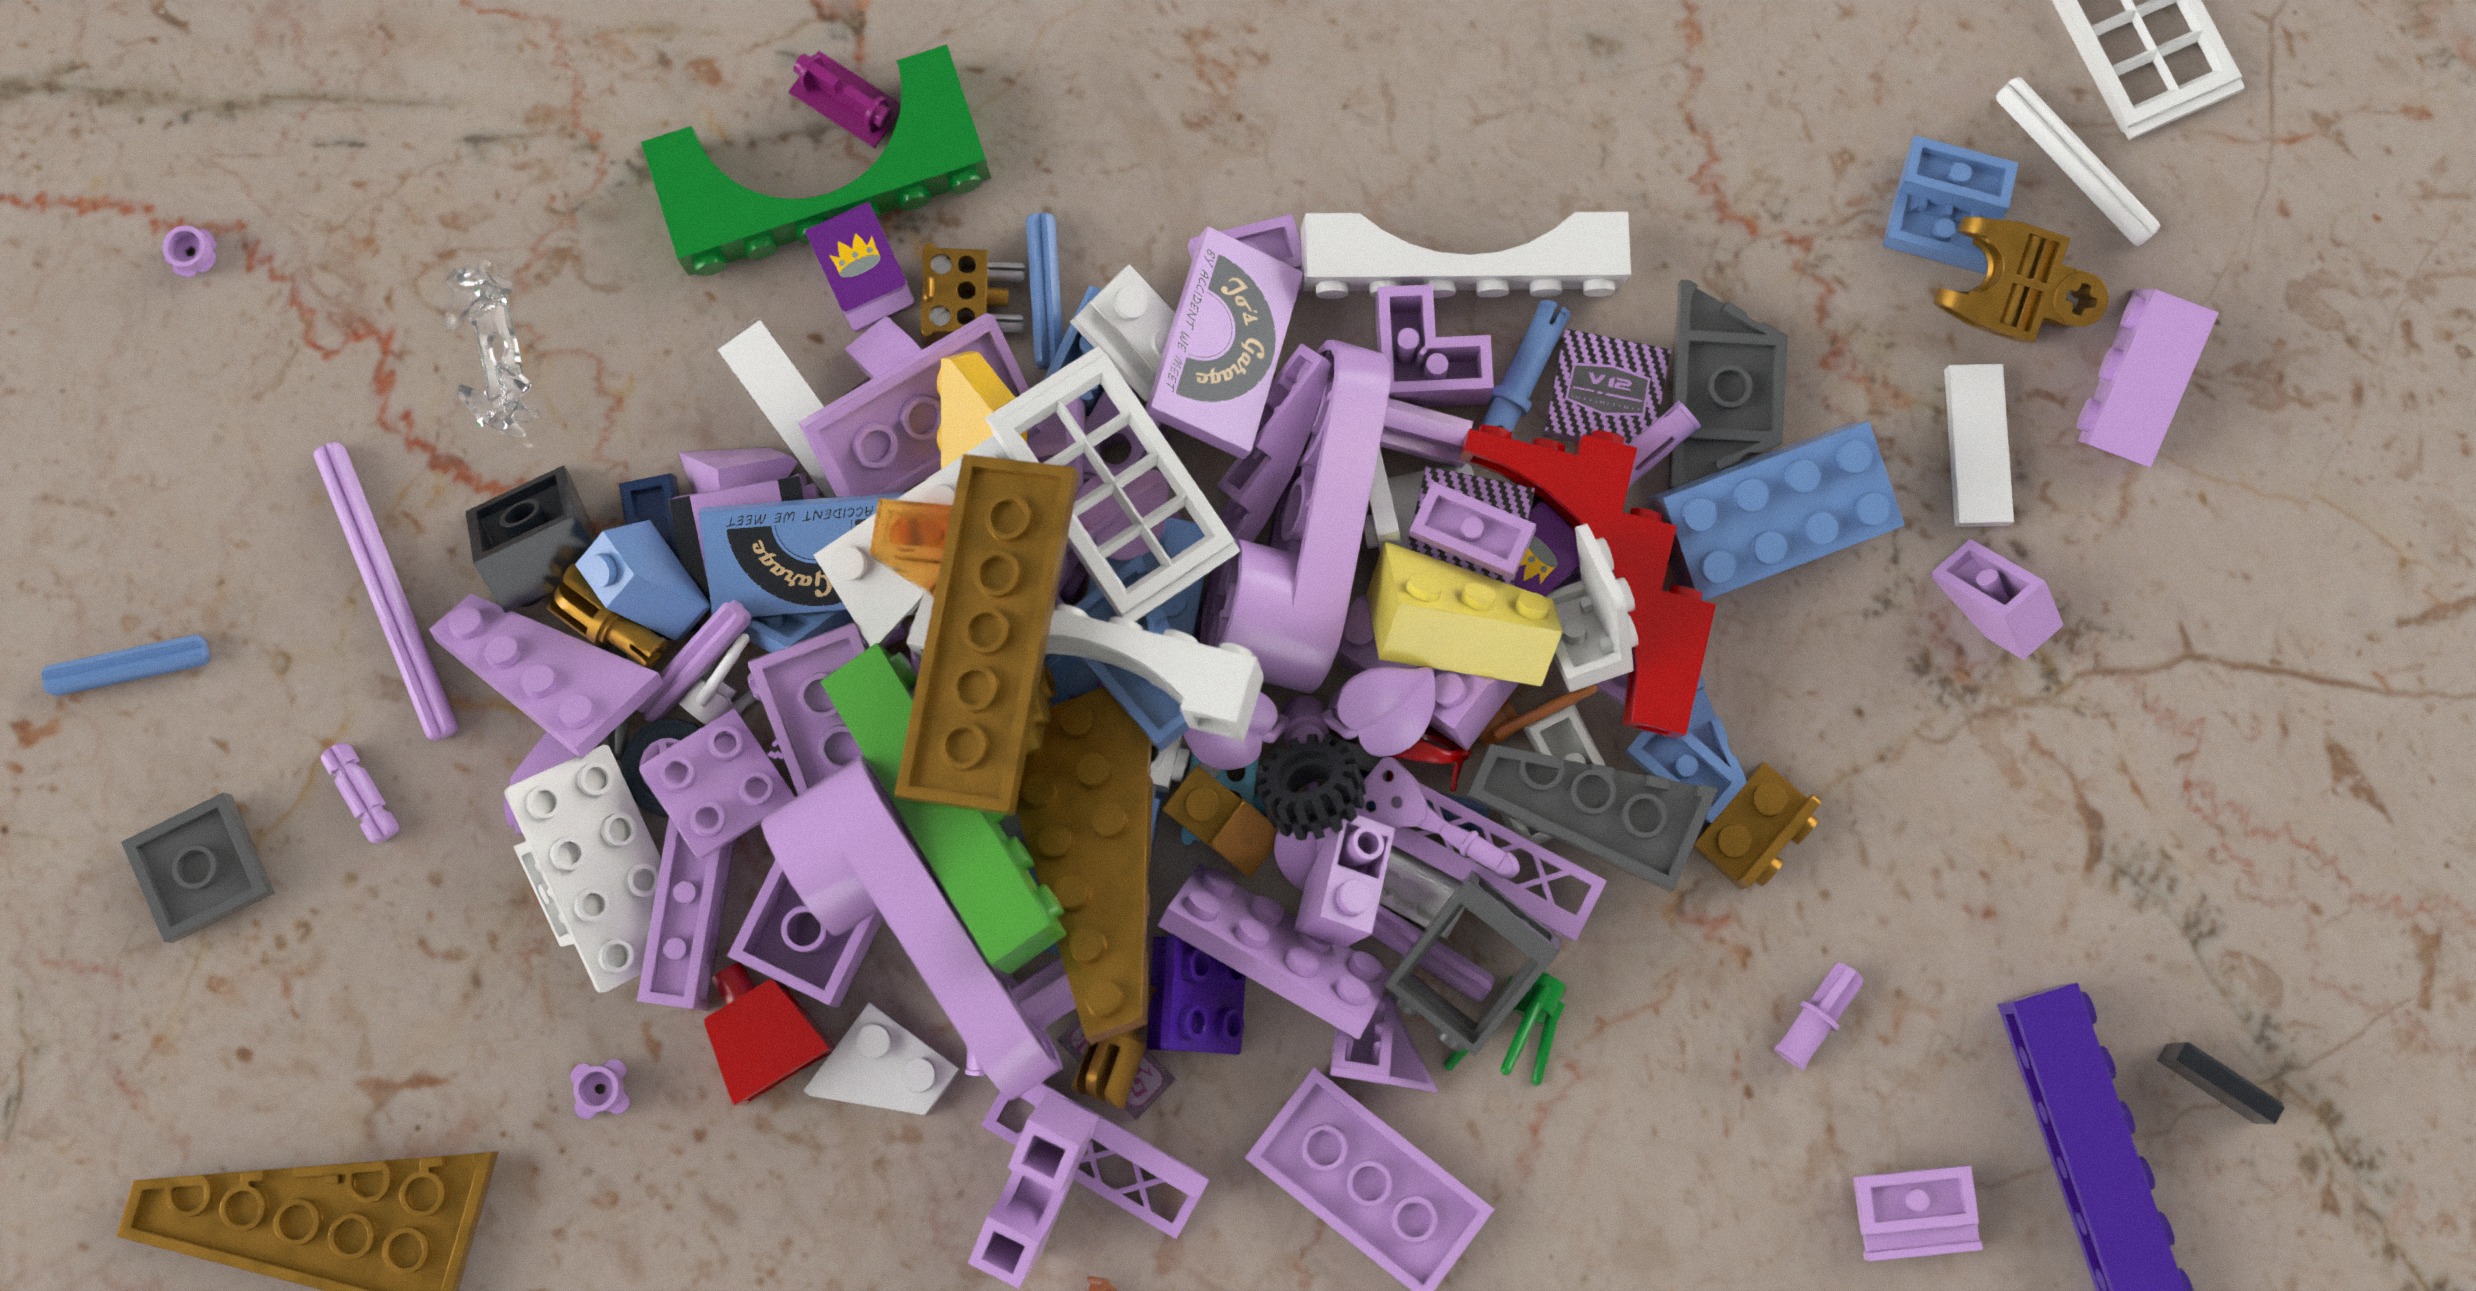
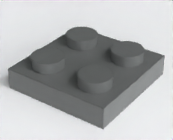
(197, 867)

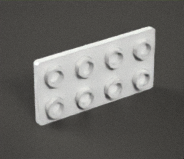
(589, 862)

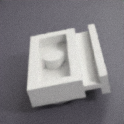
(1129, 326)

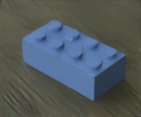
(1779, 510)

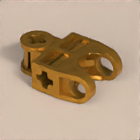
(2023, 282)

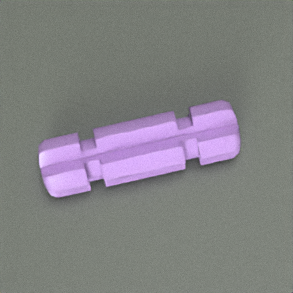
(359, 793)

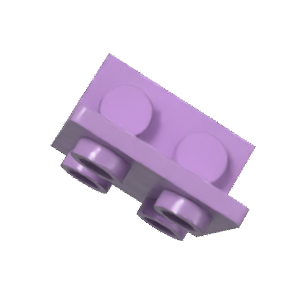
(716, 784)

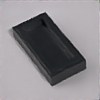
(2221, 1083)

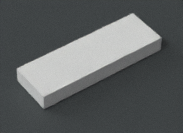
(1978, 445)

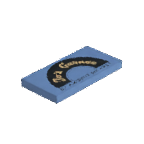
(768, 550)

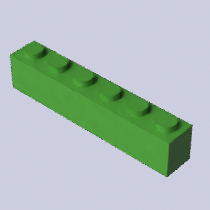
(965, 847)

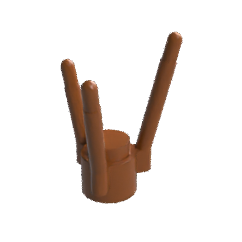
(1508, 721)

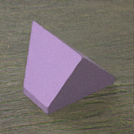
(734, 467)
(1382, 1053)

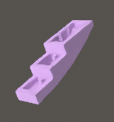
(1279, 442)

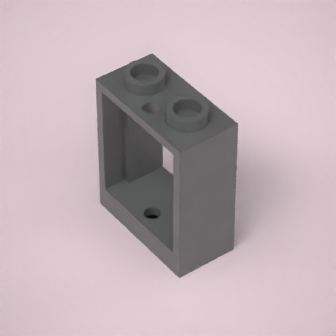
(1507, 919)

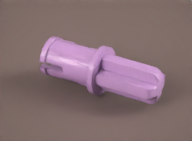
(1819, 1015)

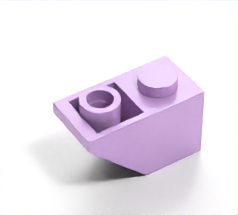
(1346, 883)

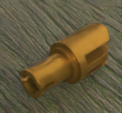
(584, 612)
(1111, 1065)

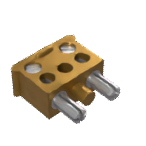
(945, 283)

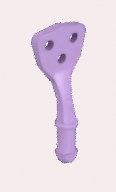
(1417, 813)

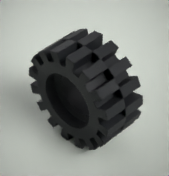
(1317, 808)

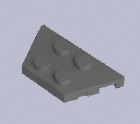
(1730, 380)

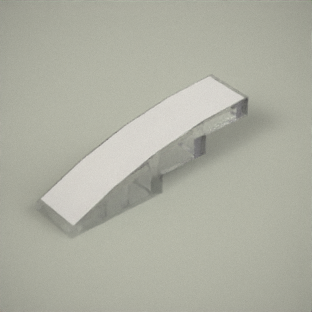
(776, 390)

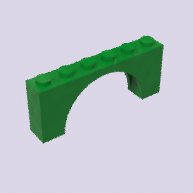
(722, 221)

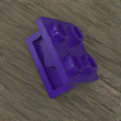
(1195, 1000)

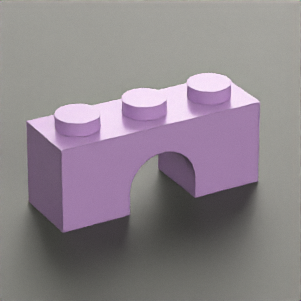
(1036, 1189)

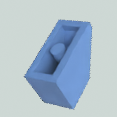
(643, 580)

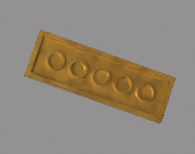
(987, 634)

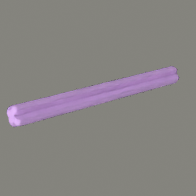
(385, 591)

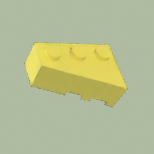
(1459, 619)

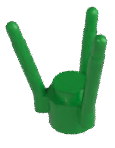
(1539, 1002)

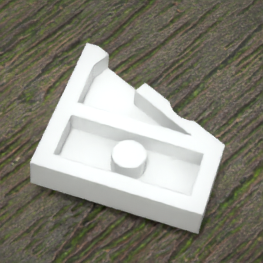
(883, 1067)

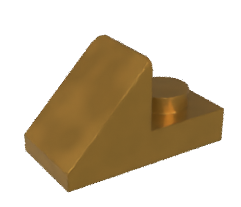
(1222, 821)

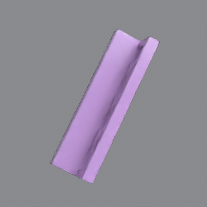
(1458, 867)
(685, 924)
(1126, 1145)

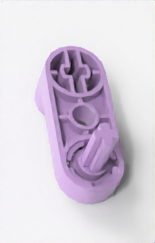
(1295, 593)
(856, 856)

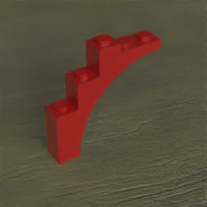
(1593, 490)

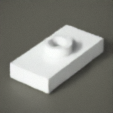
(1416, 889)

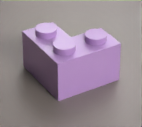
(1427, 367)

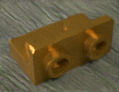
(1757, 827)

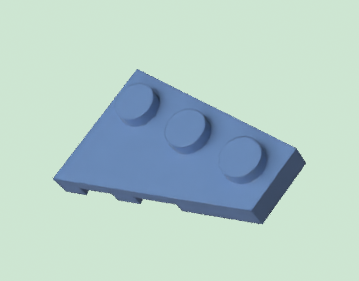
(1143, 701)

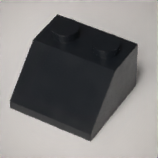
(529, 538)

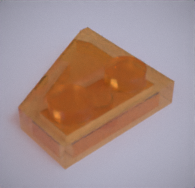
(911, 540)

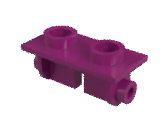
(844, 98)

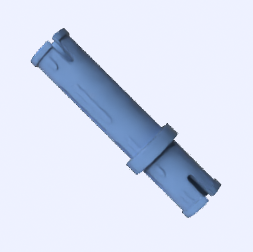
(1512, 396)

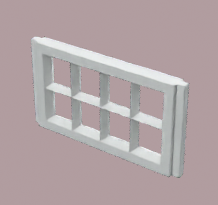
(2178, 100)
(1174, 573)

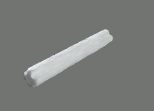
(2078, 161)

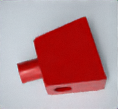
(761, 1035)

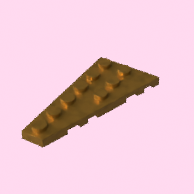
(1090, 840)
(324, 1224)

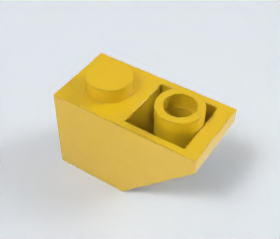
(968, 395)

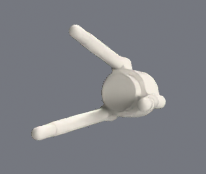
(712, 694)

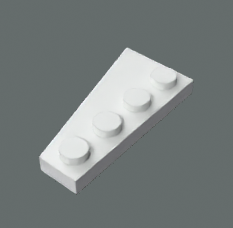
(870, 590)

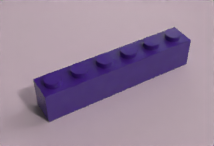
(2091, 1141)

